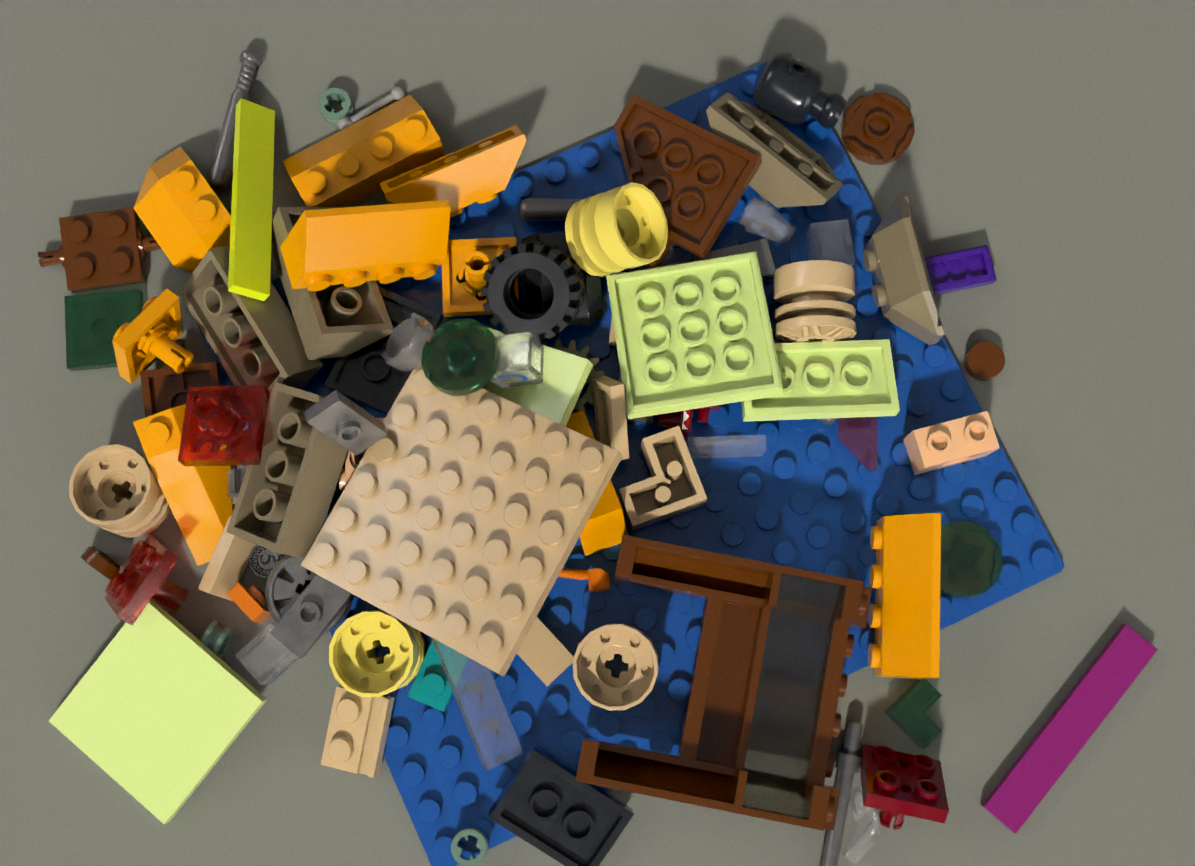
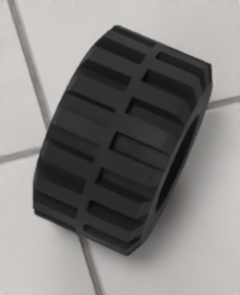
(503, 301)

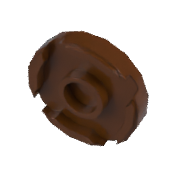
(877, 129)

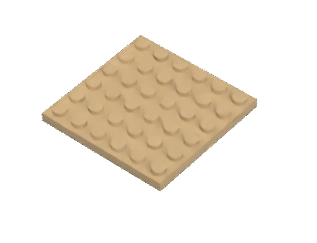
(463, 517)

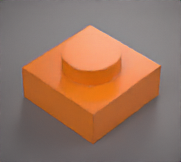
(250, 601)

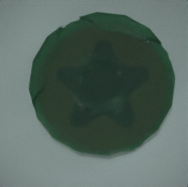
(461, 357)
(968, 559)

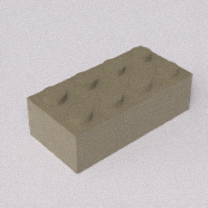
(292, 488)

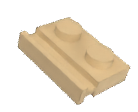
(357, 732)

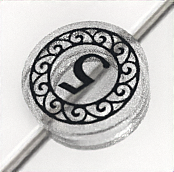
(263, 560)

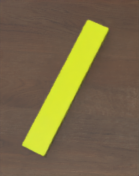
(252, 201)

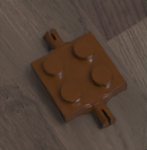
(101, 250)
(167, 389)

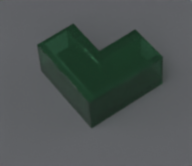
(910, 711)

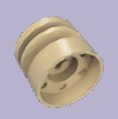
(814, 301)
(100, 489)
(597, 680)

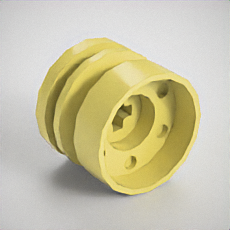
(616, 230)
(354, 656)

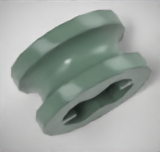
(331, 95)
(217, 638)
(457, 849)

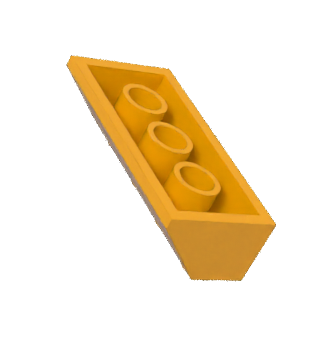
(360, 157)
(367, 244)
(906, 596)

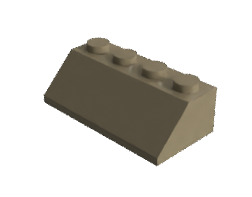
(335, 318)
(249, 336)

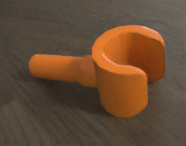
(597, 578)

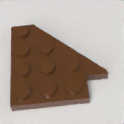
(687, 170)

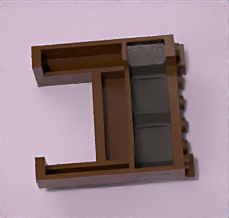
(757, 689)

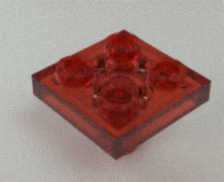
(210, 410)
(144, 580)

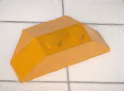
(462, 176)
(182, 210)

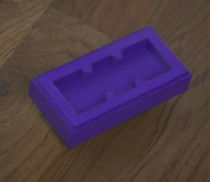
(960, 270)

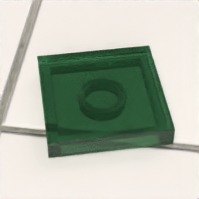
(92, 323)

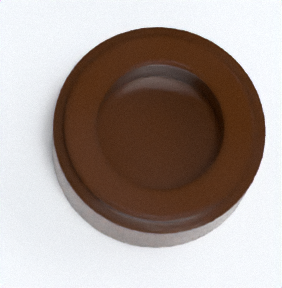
(984, 361)
(100, 562)

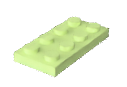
(830, 382)

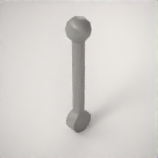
(396, 93)

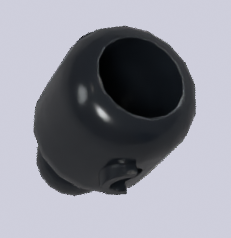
(793, 91)

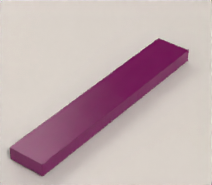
(1069, 728)

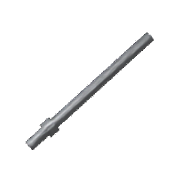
(847, 763)

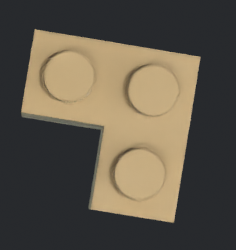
(673, 482)

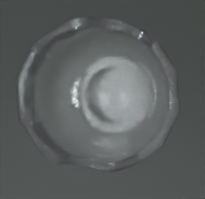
(407, 342)

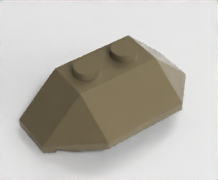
(789, 170)
(902, 275)

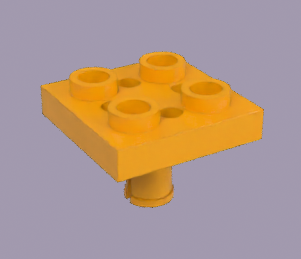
(470, 259)
(151, 337)

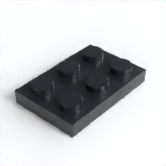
(364, 373)
(559, 815)

